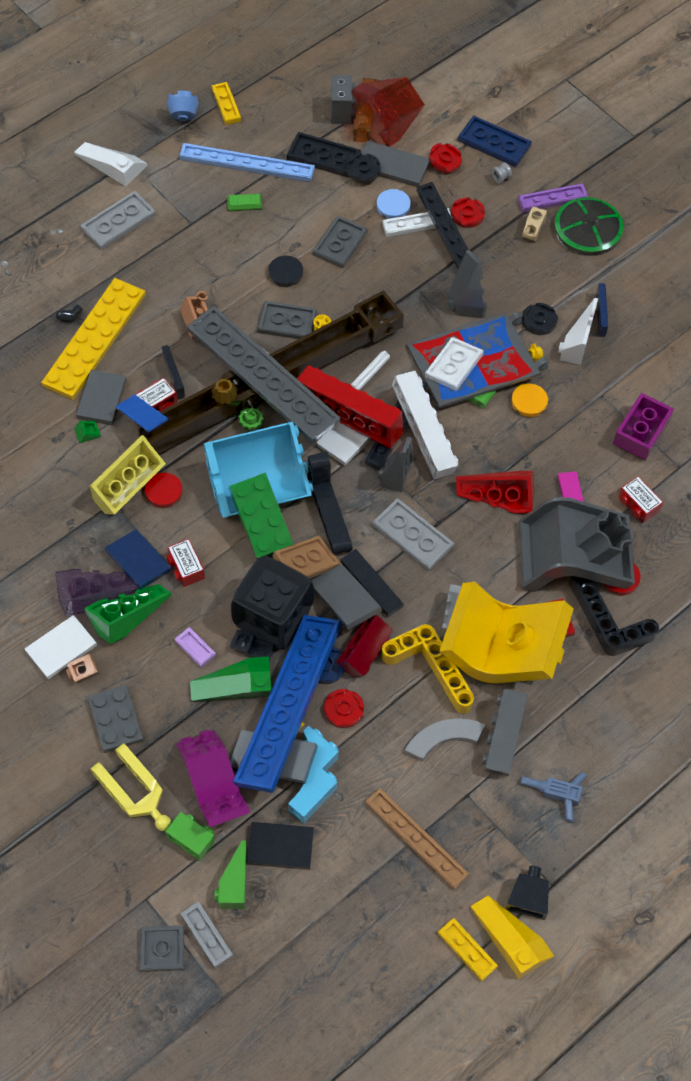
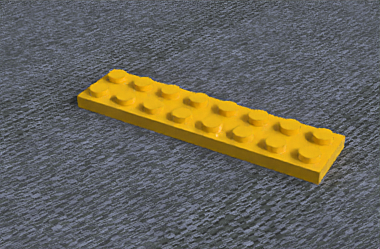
(93, 338)

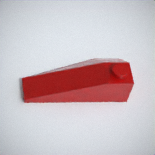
(503, 489)

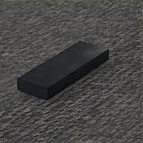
(173, 372)

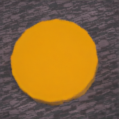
(529, 400)

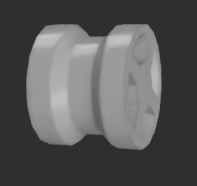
(501, 172)

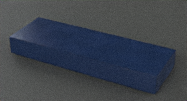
(602, 310)

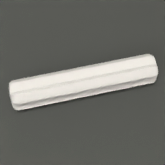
(369, 372)

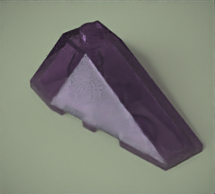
(82, 589)

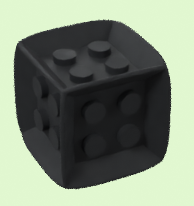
(272, 601)

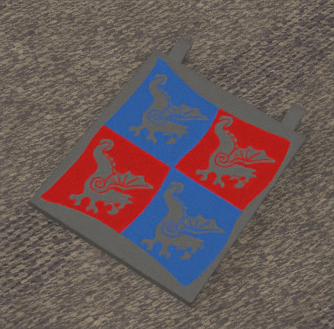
(502, 363)

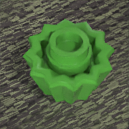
(251, 419)

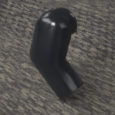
(69, 315)

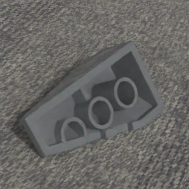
(466, 290)

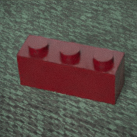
(364, 646)

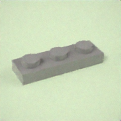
(206, 935)

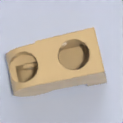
(534, 223)

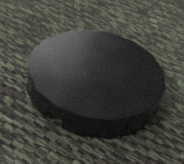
(363, 168)
(285, 271)
(539, 319)

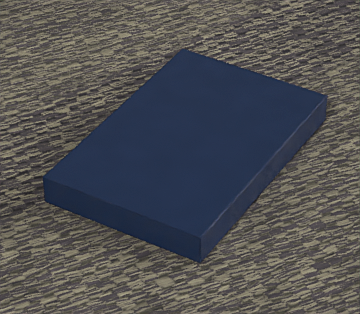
(137, 559)

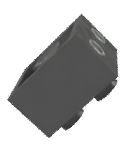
(342, 99)

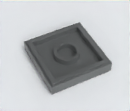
(162, 948)

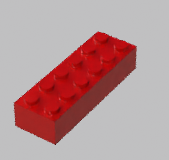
(355, 407)

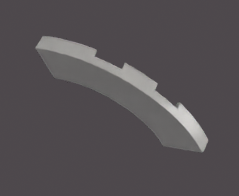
(442, 731)

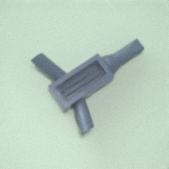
(559, 790)

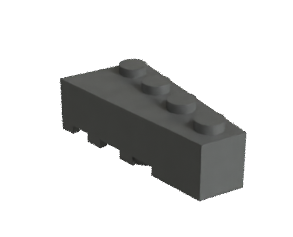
(506, 732)

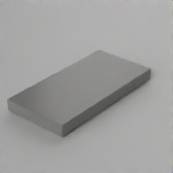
(118, 220)
(413, 534)

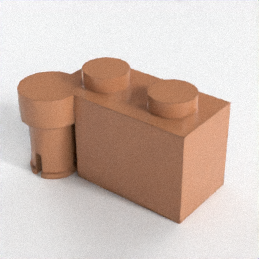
(193, 308)

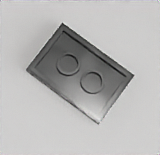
(340, 241)
(286, 320)
(101, 397)

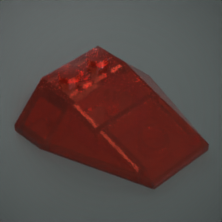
(394, 104)

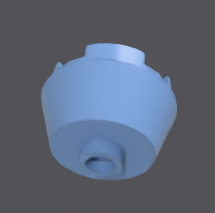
(182, 105)

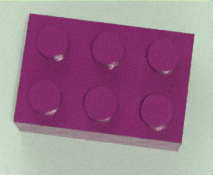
(643, 426)

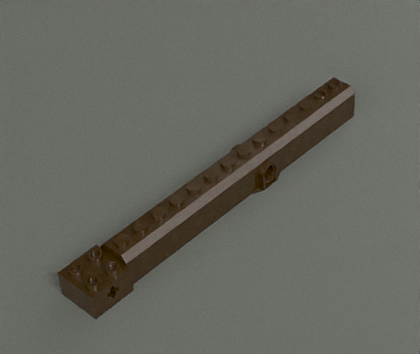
(366, 323)

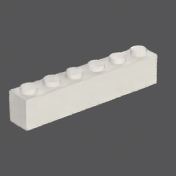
(425, 425)

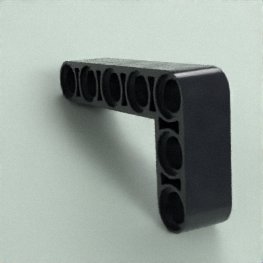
(326, 503)
(604, 618)

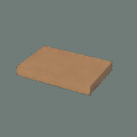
(308, 557)

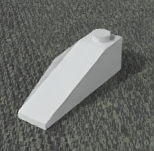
(116, 164)
(575, 341)

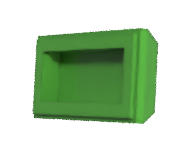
(244, 202)

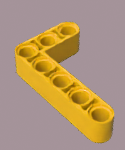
(437, 661)

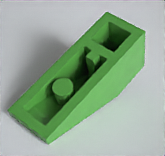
(233, 882)

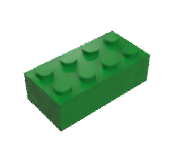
(260, 515)

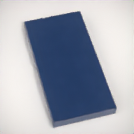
(494, 141)

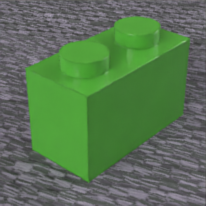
(190, 835)

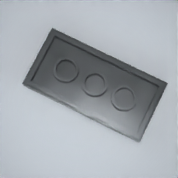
(398, 164)
(345, 596)
(296, 766)

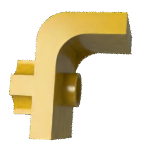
(504, 640)

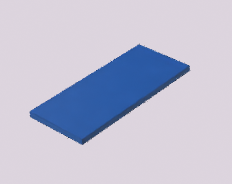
(141, 413)

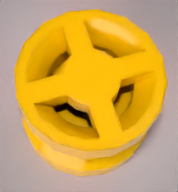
(320, 321)

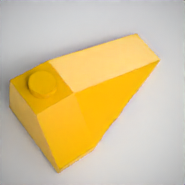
(516, 941)

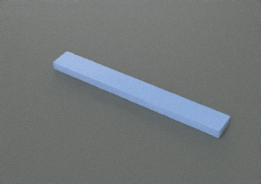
(247, 162)

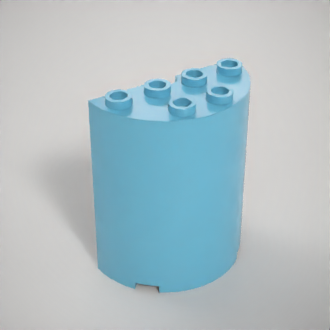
(254, 453)

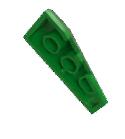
(120, 616)
(240, 680)

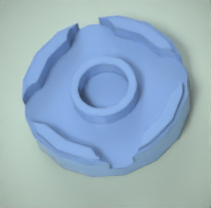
(393, 203)

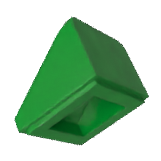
(87, 431)

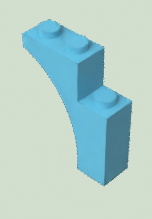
(319, 784)

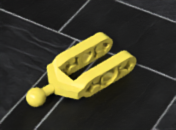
(145, 806)

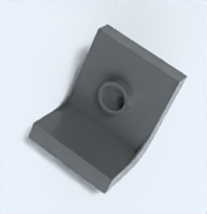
(575, 540)

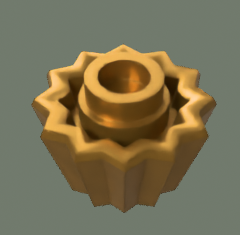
(224, 391)

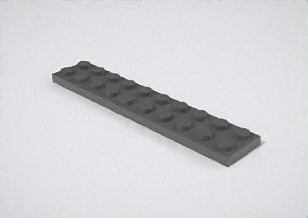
(263, 374)

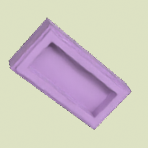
(195, 647)

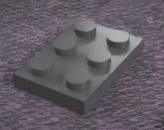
(115, 718)

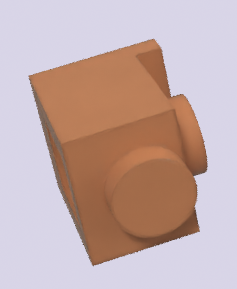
(88, 662)

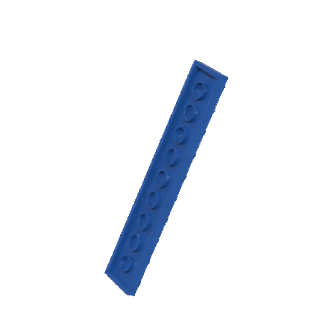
(287, 704)

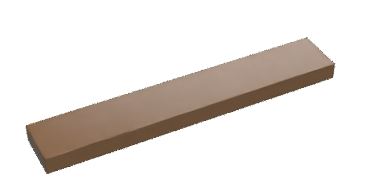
(417, 838)

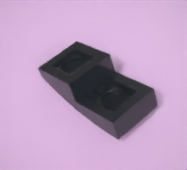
(251, 646)

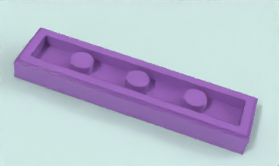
(551, 197)

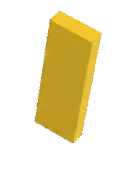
(226, 103)
(467, 949)

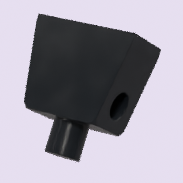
(530, 894)

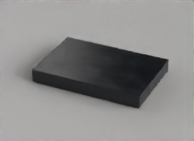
(280, 845)

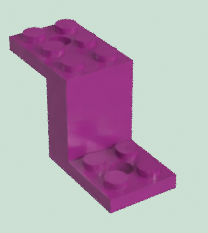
(212, 777)

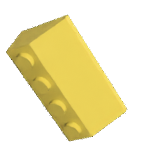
(126, 476)

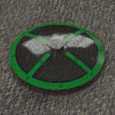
(588, 226)

